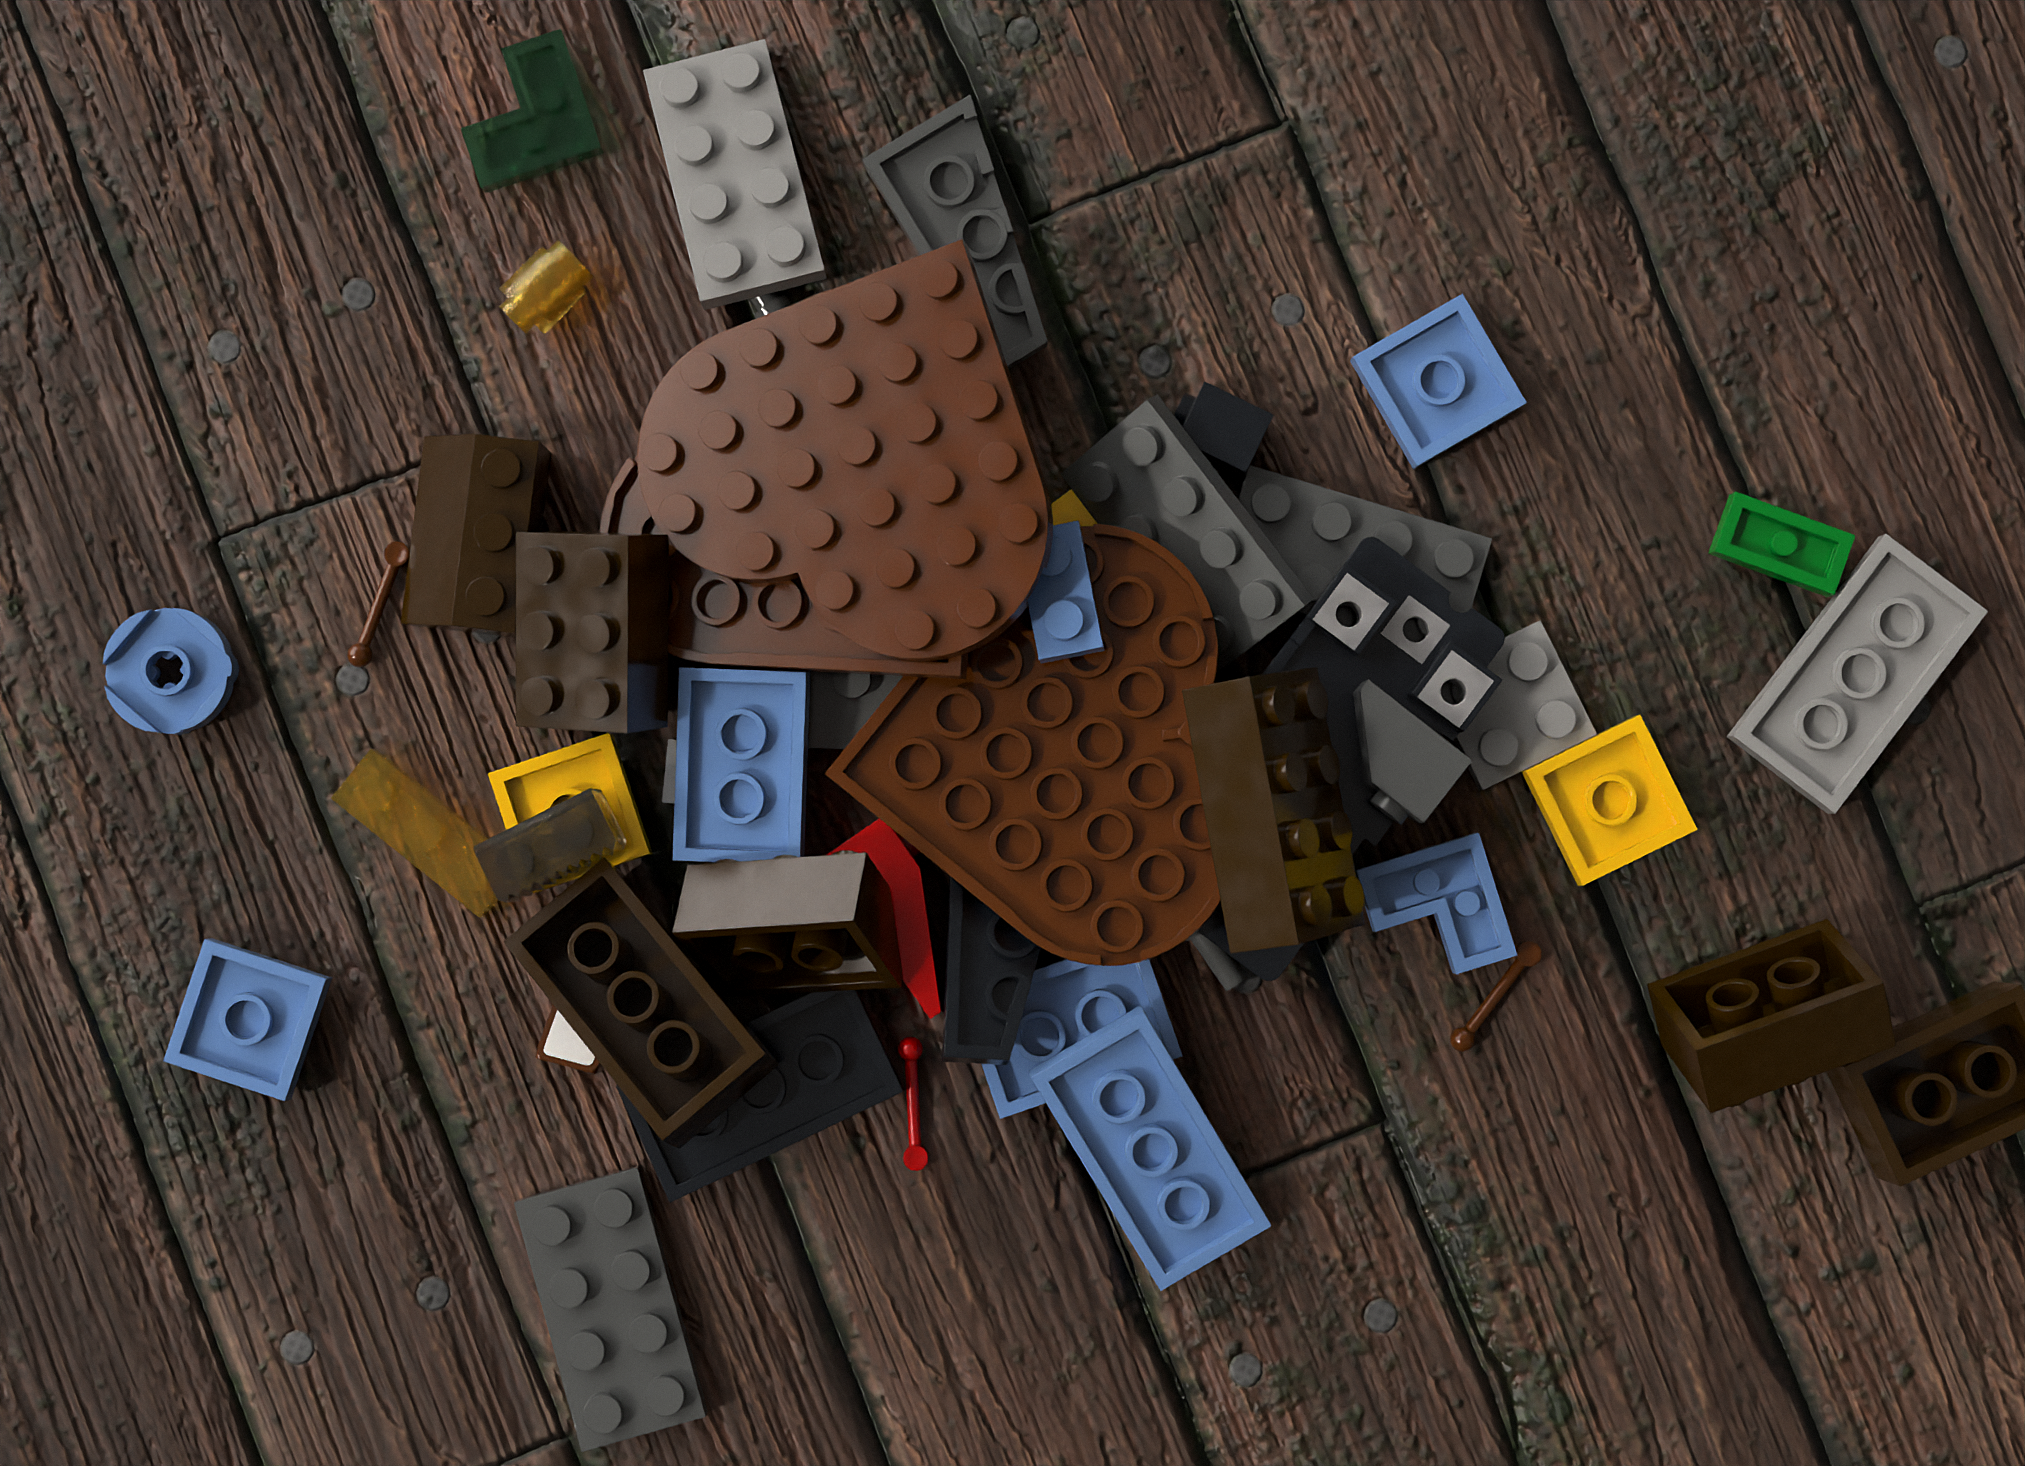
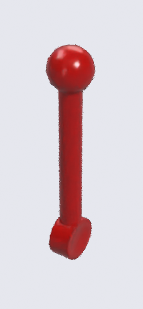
(915, 1155)

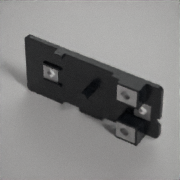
(1456, 649)

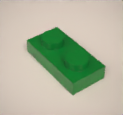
(1781, 544)

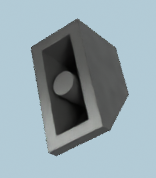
(1403, 757)

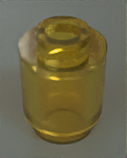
(544, 288)

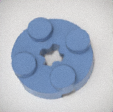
(132, 674)

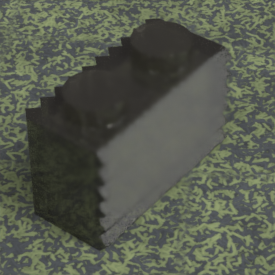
(550, 845)

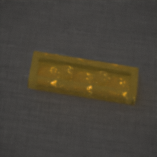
(418, 828)

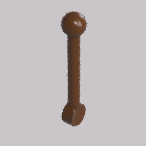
(397, 557)
(1528, 954)

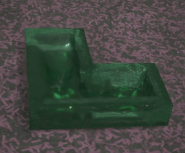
(548, 128)

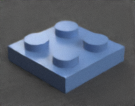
(1438, 381)
(247, 1019)

